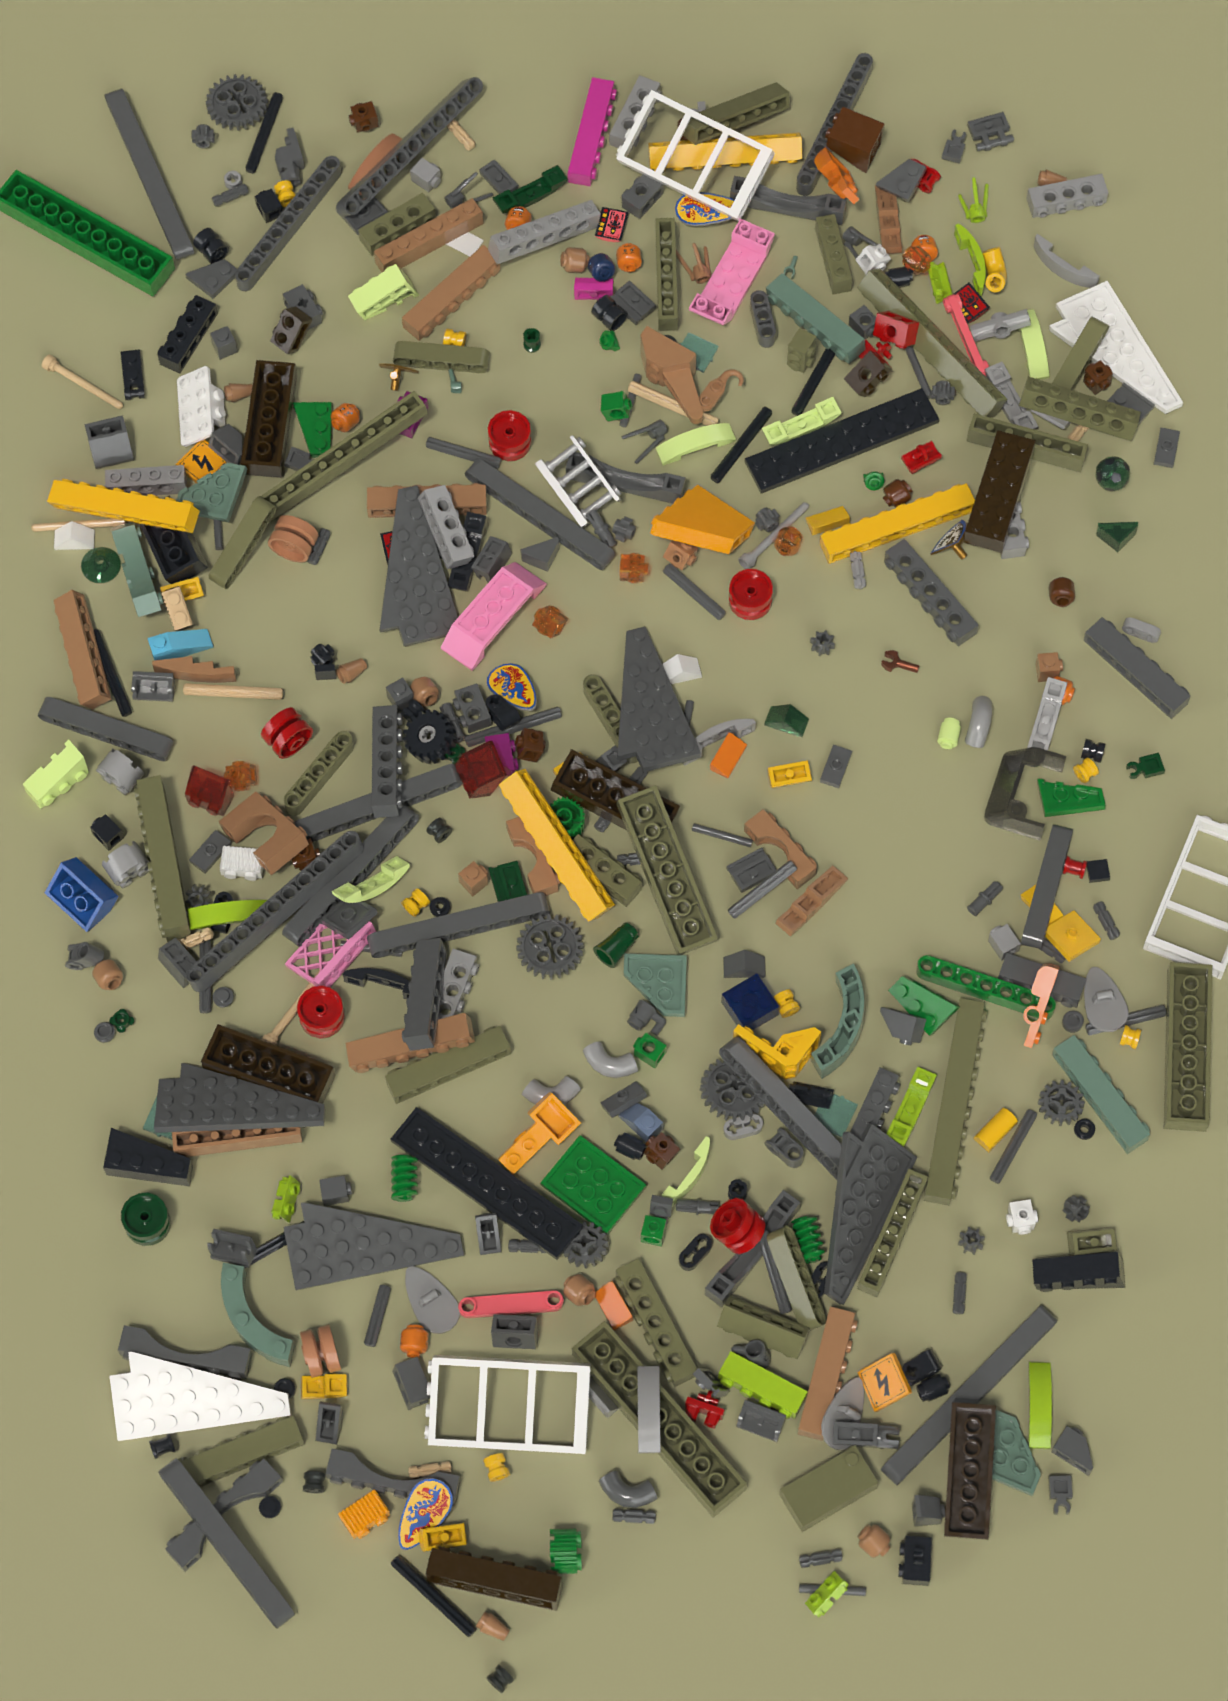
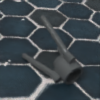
(456, 197)
(854, 237)
(655, 430)

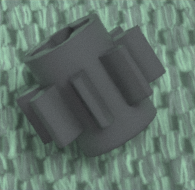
(203, 136)
(942, 392)
(767, 519)
(624, 529)
(822, 648)
(193, 894)
(1076, 1208)
(968, 1236)

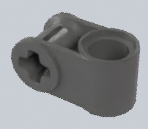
(83, 956)
(782, 1145)

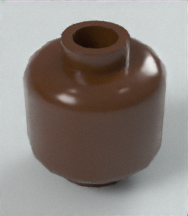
(897, 493)
(1061, 591)

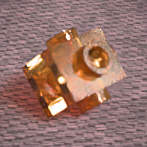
(633, 567)
(549, 621)
(241, 775)

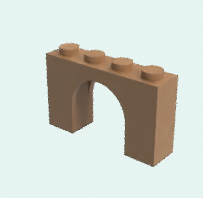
(259, 812)

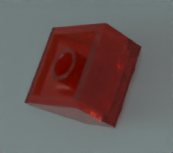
(481, 770)
(208, 791)

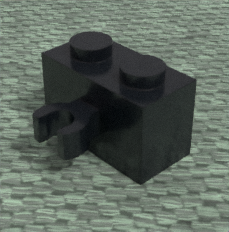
(916, 1560)

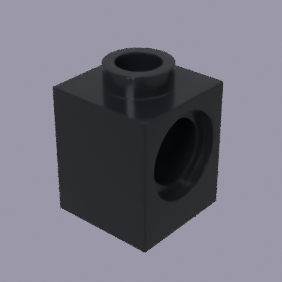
(268, 205)
(106, 832)

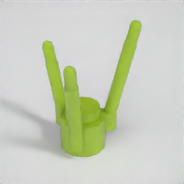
(977, 212)

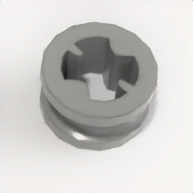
(232, 174)

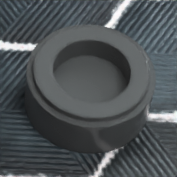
(1072, 1021)

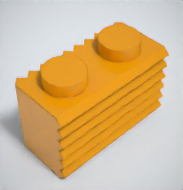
(364, 1514)

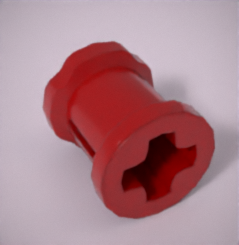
(1074, 867)

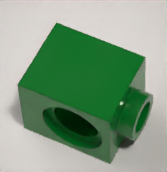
(615, 406)
(654, 1057)
(653, 1230)

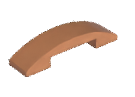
(374, 157)

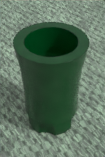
(616, 944)

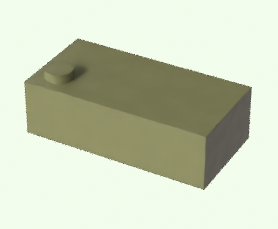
(828, 1488)

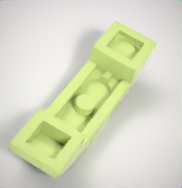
(1034, 348)
(805, 423)
(695, 440)
(390, 873)
(701, 1155)

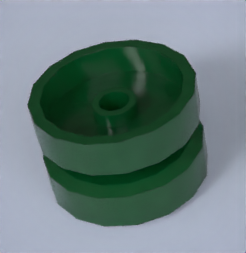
(145, 1219)

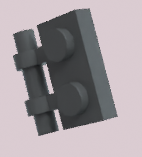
(990, 126)

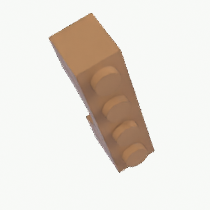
(764, 830)
(541, 877)

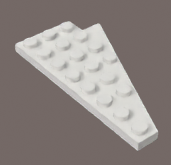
(1122, 346)
(177, 1398)

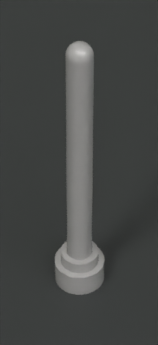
(748, 559)

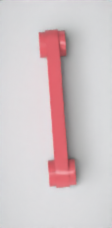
(954, 305)
(511, 1304)

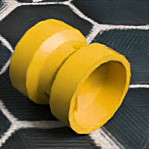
(284, 191)
(453, 338)
(415, 902)
(786, 1003)
(496, 1467)

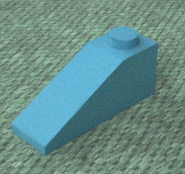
(179, 643)

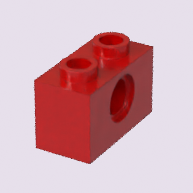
(905, 332)

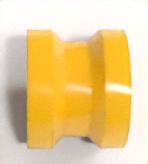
(1085, 770)
(1130, 1037)

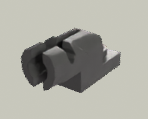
(289, 159)
(864, 1435)

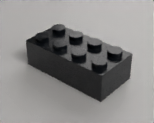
(175, 552)

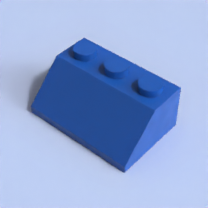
(81, 893)

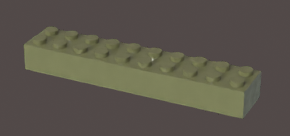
(681, 1441)

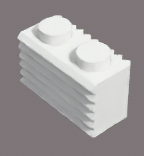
(240, 863)

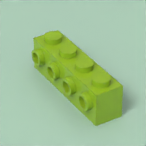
(762, 1385)

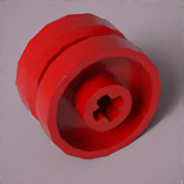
(509, 435)
(750, 594)
(286, 733)
(320, 1012)
(737, 1226)

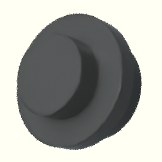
(223, 997)
(104, 1032)

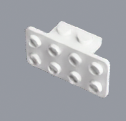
(199, 406)

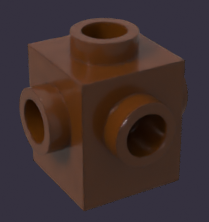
(363, 116)
(1097, 377)
(530, 745)
(306, 856)
(661, 1150)

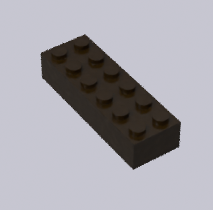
(269, 418)
(999, 491)
(598, 788)
(267, 1065)
(970, 1471)
(494, 1578)

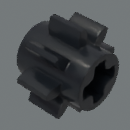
(322, 655)

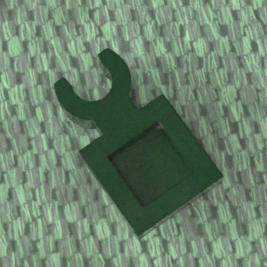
(1149, 765)

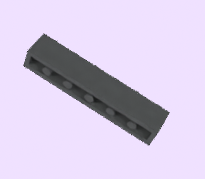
(1137, 667)
(424, 994)

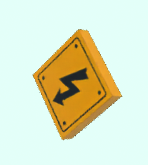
(201, 461)
(884, 1382)

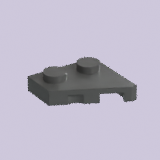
(903, 180)
(213, 277)

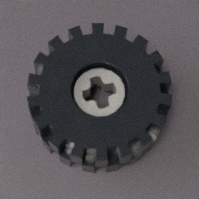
(441, 736)

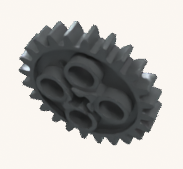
(250, 94)
(532, 951)
(731, 1089)

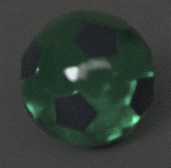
(1112, 473)

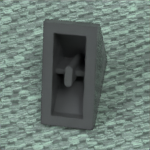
(541, 554)
(744, 965)
(488, 1233)
(328, 1422)

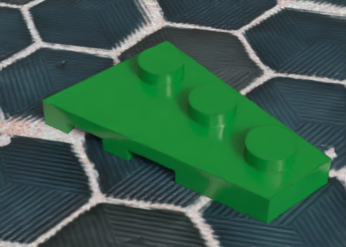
(315, 425)
(1067, 799)
(923, 1003)

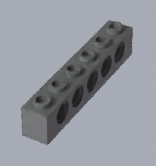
(954, 611)
(386, 761)

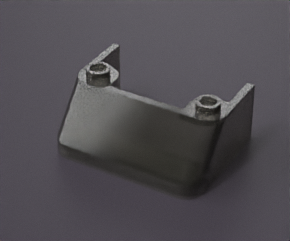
(1002, 808)

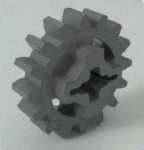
(1069, 1102)
(592, 1245)

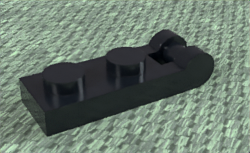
(132, 374)

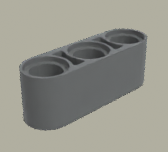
(762, 310)

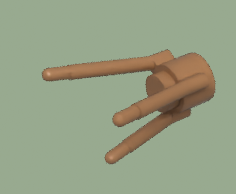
(700, 273)

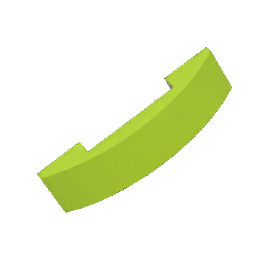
(967, 241)
(222, 913)
(911, 1106)
(1040, 1405)

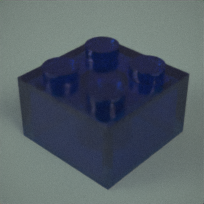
(750, 1003)

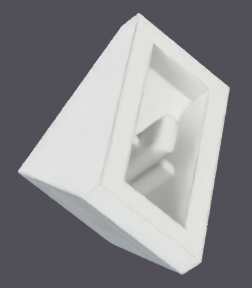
(74, 537)
(682, 668)

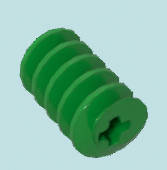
(403, 1178)
(807, 1238)

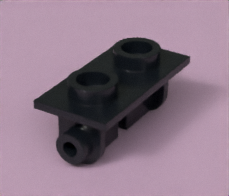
(812, 1095)

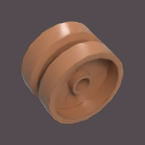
(293, 538)
(319, 1351)

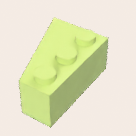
(381, 292)
(57, 776)

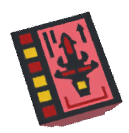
(611, 224)

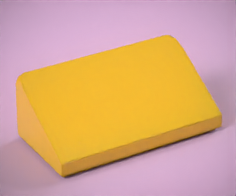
(828, 520)

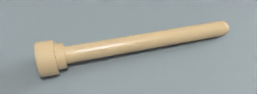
(51, 364)
(88, 523)
(272, 1037)

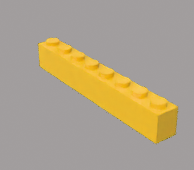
(734, 152)
(123, 506)
(897, 523)
(556, 845)

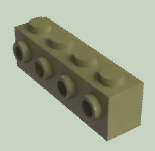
(762, 1325)

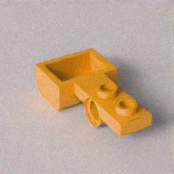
(551, 1121)

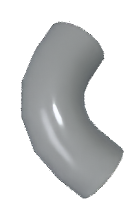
(979, 722)
(608, 1065)
(564, 1091)

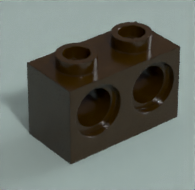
(293, 330)

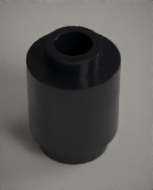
(900, 276)
(630, 1146)
(932, 1388)

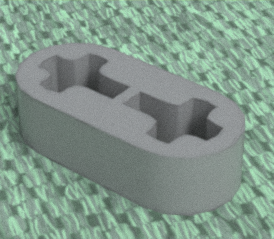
(1141, 630)
(744, 1131)

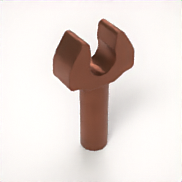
(889, 666)

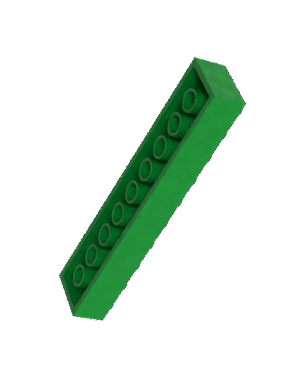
(85, 233)

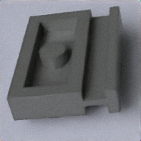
(633, 302)
(1132, 399)
(751, 869)
(708, 1380)

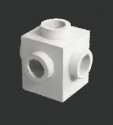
(873, 258)
(1021, 1217)

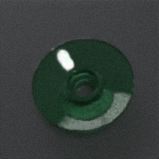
(101, 572)

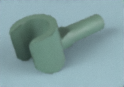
(790, 268)
(456, 387)

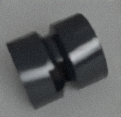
(210, 245)
(609, 313)

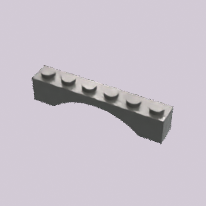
(793, 205)
(660, 487)
(740, 1265)
(227, 1361)
(346, 1468)
(257, 1483)

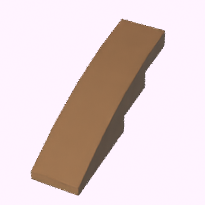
(888, 221)
(185, 669)
(811, 901)

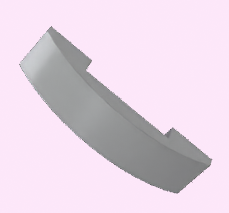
(1082, 277)
(1015, 414)
(1047, 713)
(739, 727)
(648, 1409)

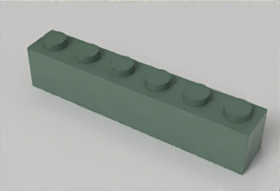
(815, 318)
(1101, 1094)

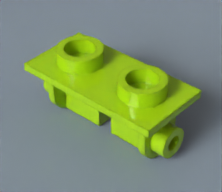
(939, 281)
(288, 1190)
(820, 1601)

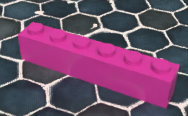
(591, 132)

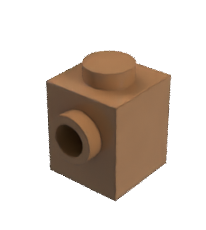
(1048, 666)
(473, 878)

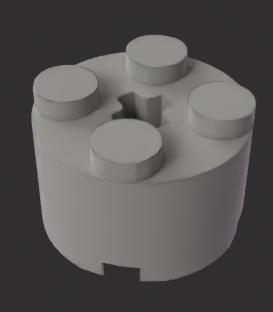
(120, 771)
(126, 864)

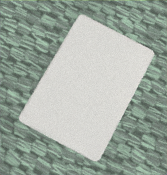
(466, 243)

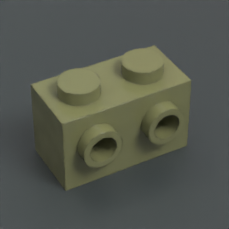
(801, 351)
(1091, 1241)

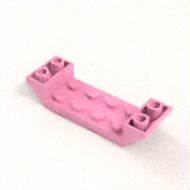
(734, 273)
(490, 613)

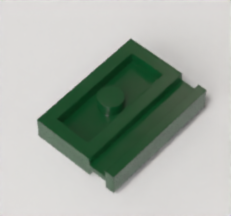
(507, 881)

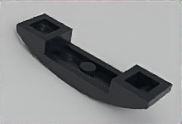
(462, 575)
(361, 975)

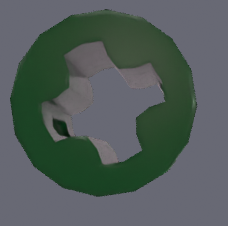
(531, 340)

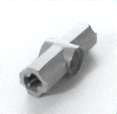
(1000, 325)

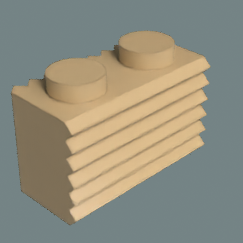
(176, 608)

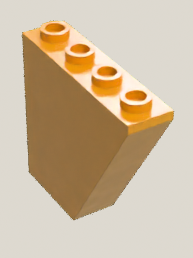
(703, 522)

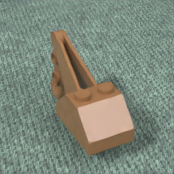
(674, 367)

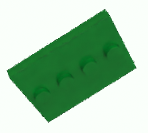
(593, 1184)

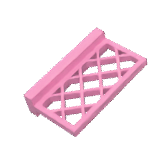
(342, 955)

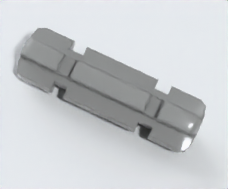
(857, 570)

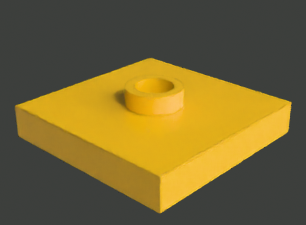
(1071, 936)

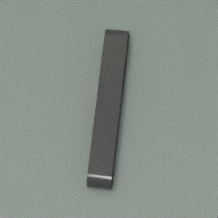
(105, 729)
(1047, 886)

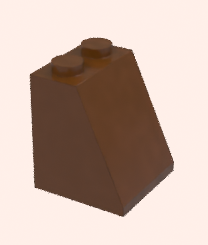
(855, 137)

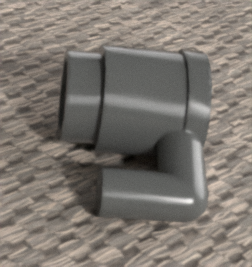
(641, 1016)
(755, 1352)

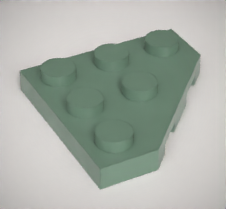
(216, 492)
(659, 980)
(1012, 1456)

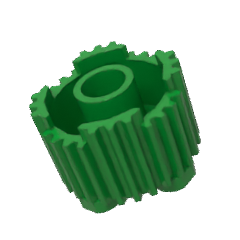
(573, 815)
(564, 1550)

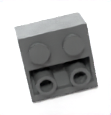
(109, 442)

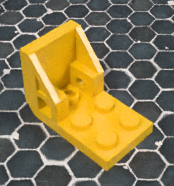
(788, 1054)

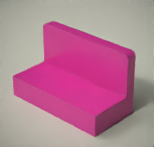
(592, 289)

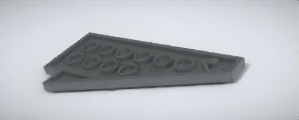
(415, 585)
(650, 714)
(222, 1102)
(865, 1191)
(351, 1245)

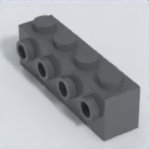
(876, 1102)

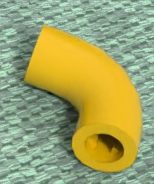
(995, 268)

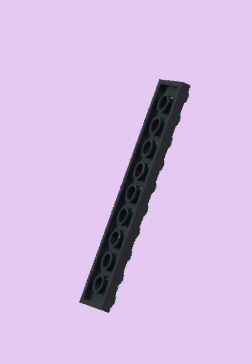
(841, 440)
(487, 1183)

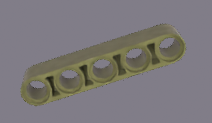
(1081, 353)
(441, 357)
(242, 542)
(604, 711)
(316, 782)
(796, 1278)

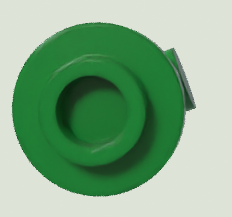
(609, 341)
(873, 480)

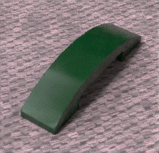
(533, 192)

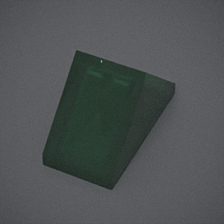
(1117, 533)
(787, 719)

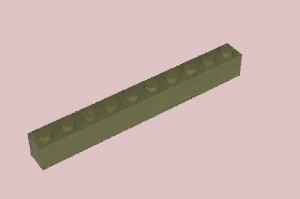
(935, 345)
(346, 453)
(954, 1102)

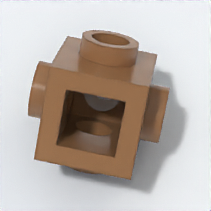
(680, 554)

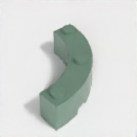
(136, 572)
(841, 1044)
(250, 1330)

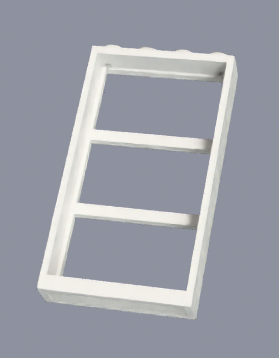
(750, 184)
(1169, 950)
(581, 1412)

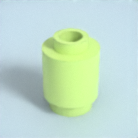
(949, 733)

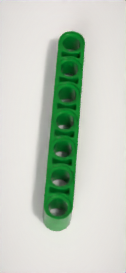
(978, 979)

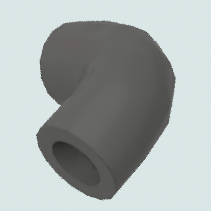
(627, 1495)

